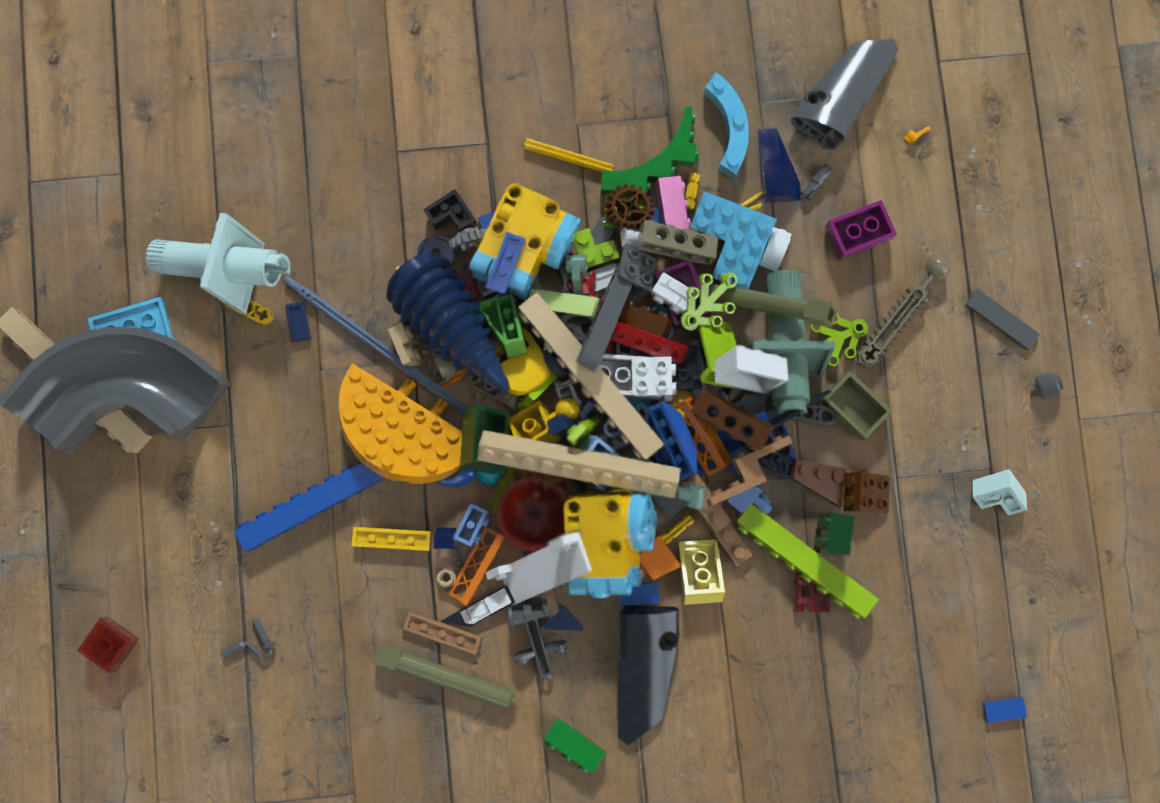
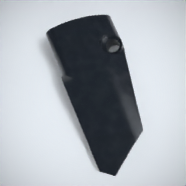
(644, 667)

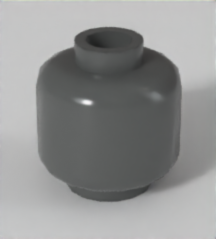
(1048, 385)

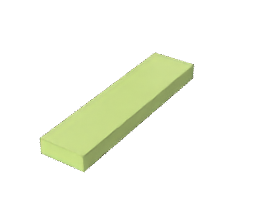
(569, 303)

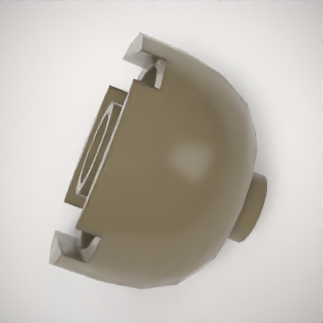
(435, 365)

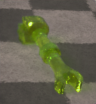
(502, 485)

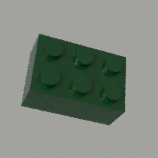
(475, 421)
(834, 534)

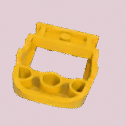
(524, 370)

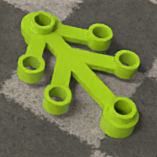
(707, 302)
(838, 337)

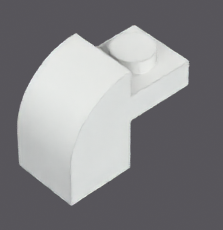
(775, 249)

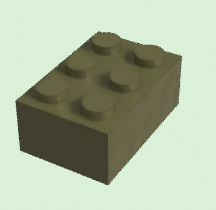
(856, 406)

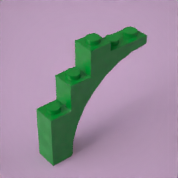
(678, 153)

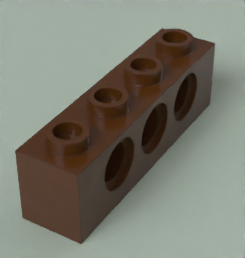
(725, 408)

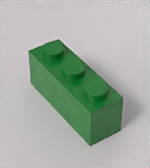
(574, 746)

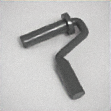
(267, 645)

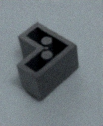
(450, 208)

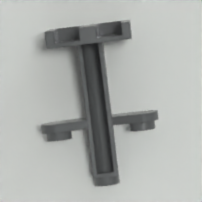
(528, 613)

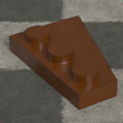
(820, 478)

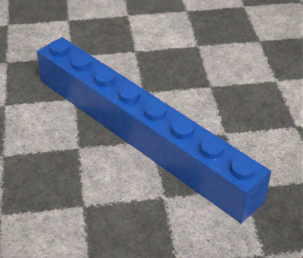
(305, 506)

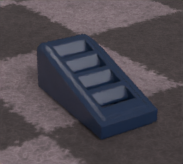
(560, 425)

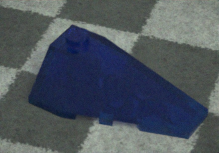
(777, 171)

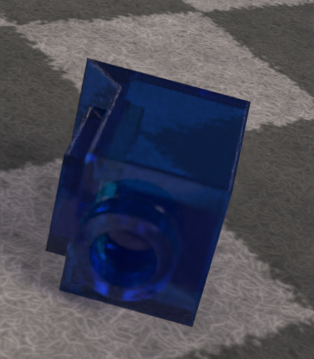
(444, 538)

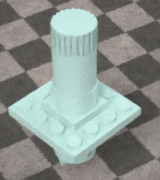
(226, 266)

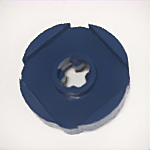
(438, 242)

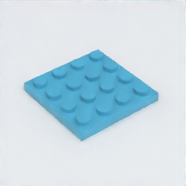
(145, 315)

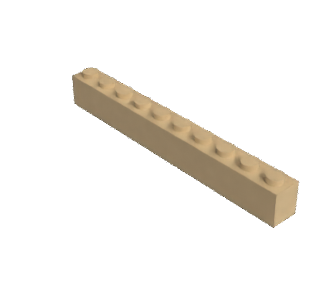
(35, 342)
(596, 383)
(578, 464)

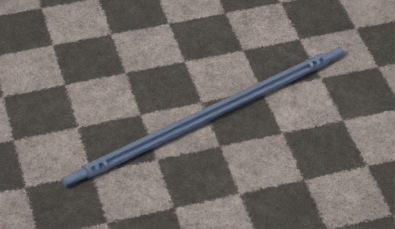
(375, 344)

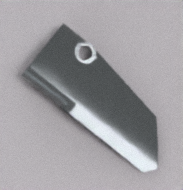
(844, 92)

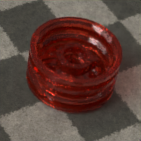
(508, 513)

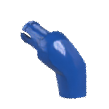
(460, 478)

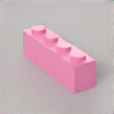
(672, 203)

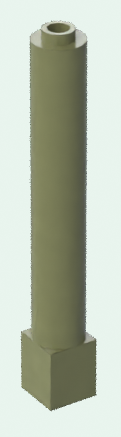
(811, 310)
(443, 676)

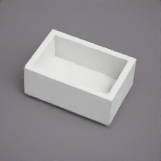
(751, 370)

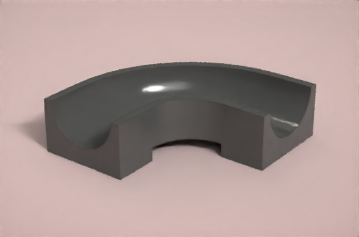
(109, 372)

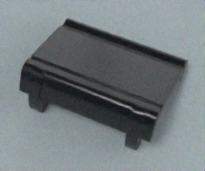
(690, 371)

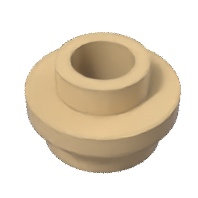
(441, 573)

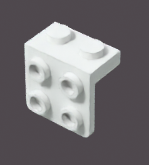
(653, 377)

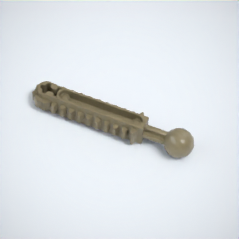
(936, 269)

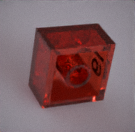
(108, 644)

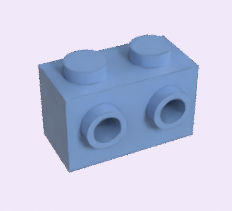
(471, 525)

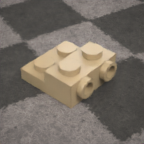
(405, 343)

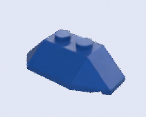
(678, 445)

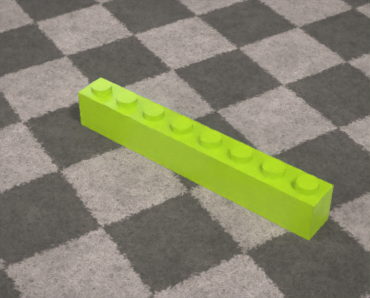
(807, 562)

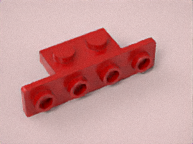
(648, 342)

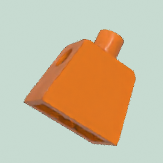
(658, 561)

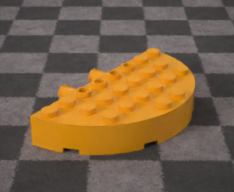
(395, 432)

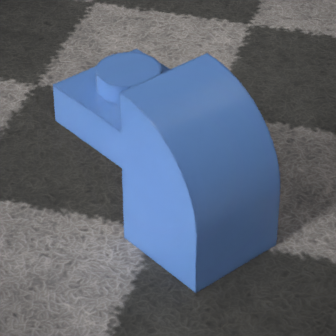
(744, 499)

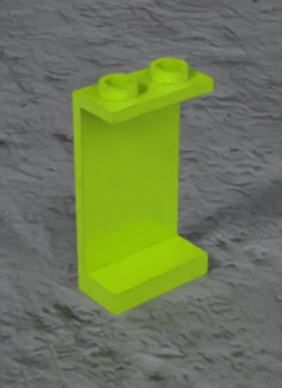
(715, 342)

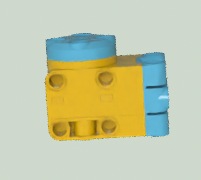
(538, 220)
(612, 531)

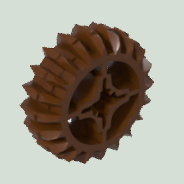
(613, 200)

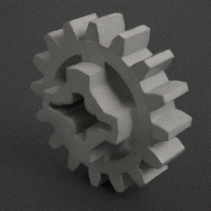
(467, 240)

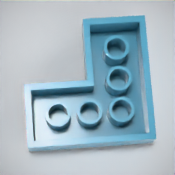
(742, 229)

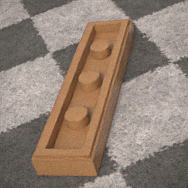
(442, 633)

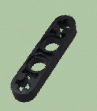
(780, 459)

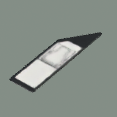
(482, 608)

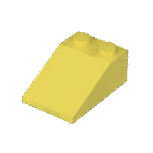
(701, 572)

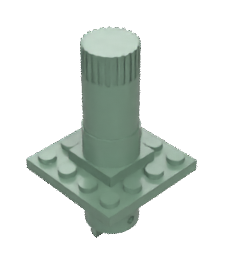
(788, 340)

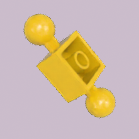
(532, 421)

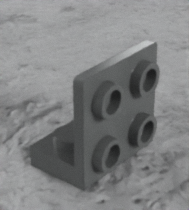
(638, 270)

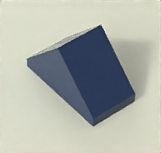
(563, 621)

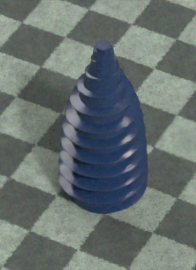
(444, 317)

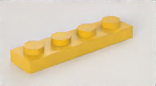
(391, 538)

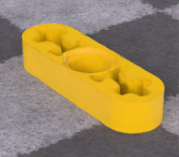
(262, 309)

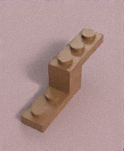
(748, 470)
(721, 528)

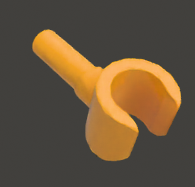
(911, 136)

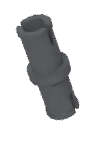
(817, 181)

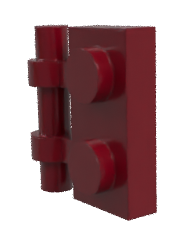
(817, 601)

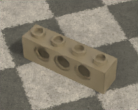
(667, 246)

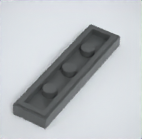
(1002, 319)

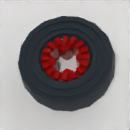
(554, 366)

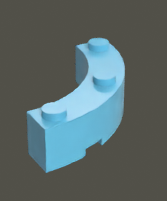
(736, 123)

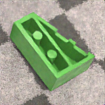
(505, 322)

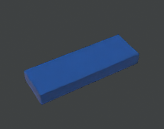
(505, 263)

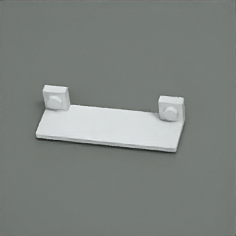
(544, 569)

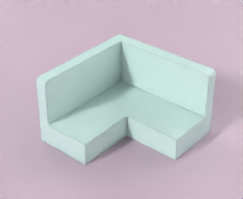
(1000, 489)

